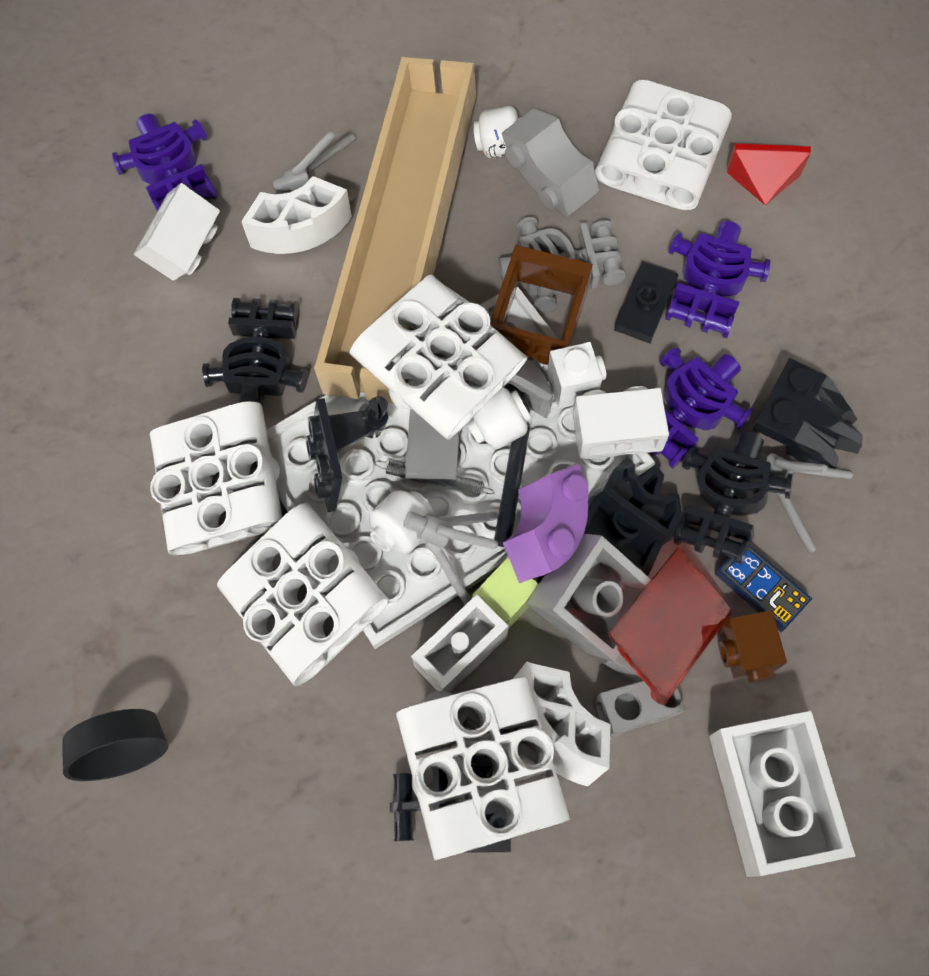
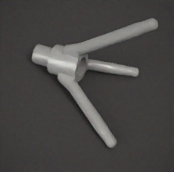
(301, 173)
(781, 468)
(437, 532)

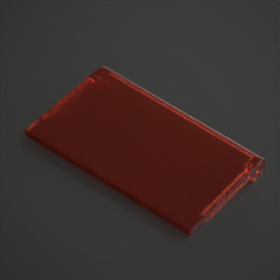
(670, 625)

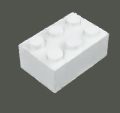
(780, 795)

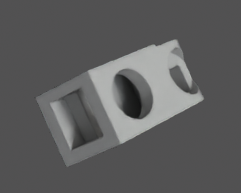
(634, 708)

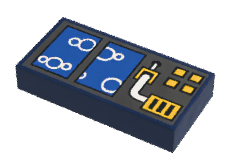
(764, 587)

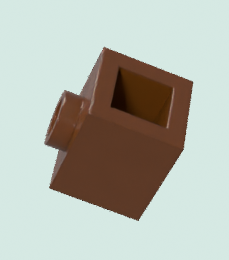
(752, 646)

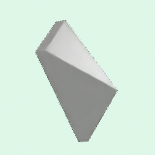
(532, 388)

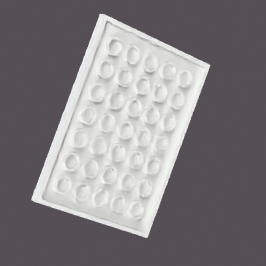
(416, 579)

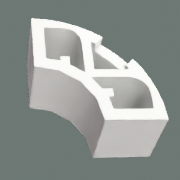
(297, 218)
(577, 737)

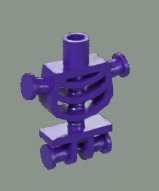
(166, 158)
(714, 270)
(704, 400)

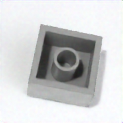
(589, 595)

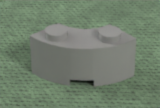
(550, 162)

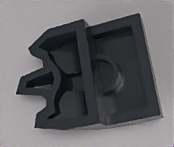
(809, 416)
(634, 513)

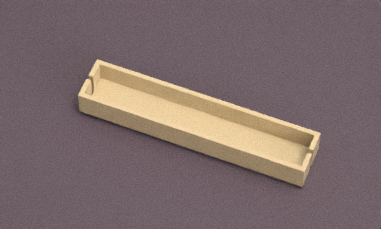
(399, 214)

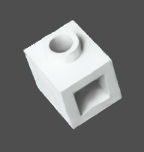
(574, 372)

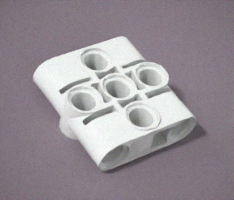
(663, 144)
(437, 322)
(184, 458)
(298, 634)
(436, 727)

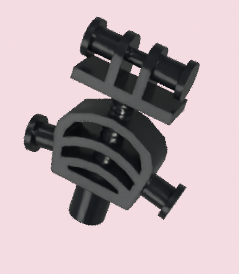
(248, 362)
(736, 477)

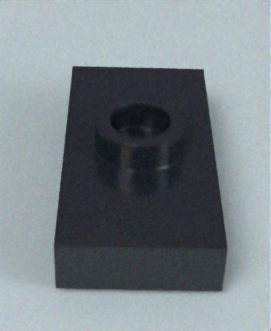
(646, 302)

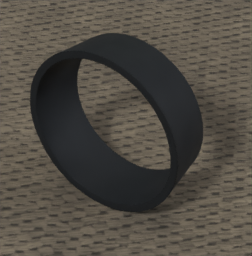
(112, 745)

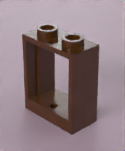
(547, 272)

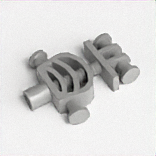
(596, 251)

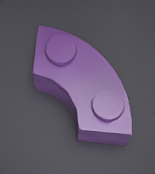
(550, 523)

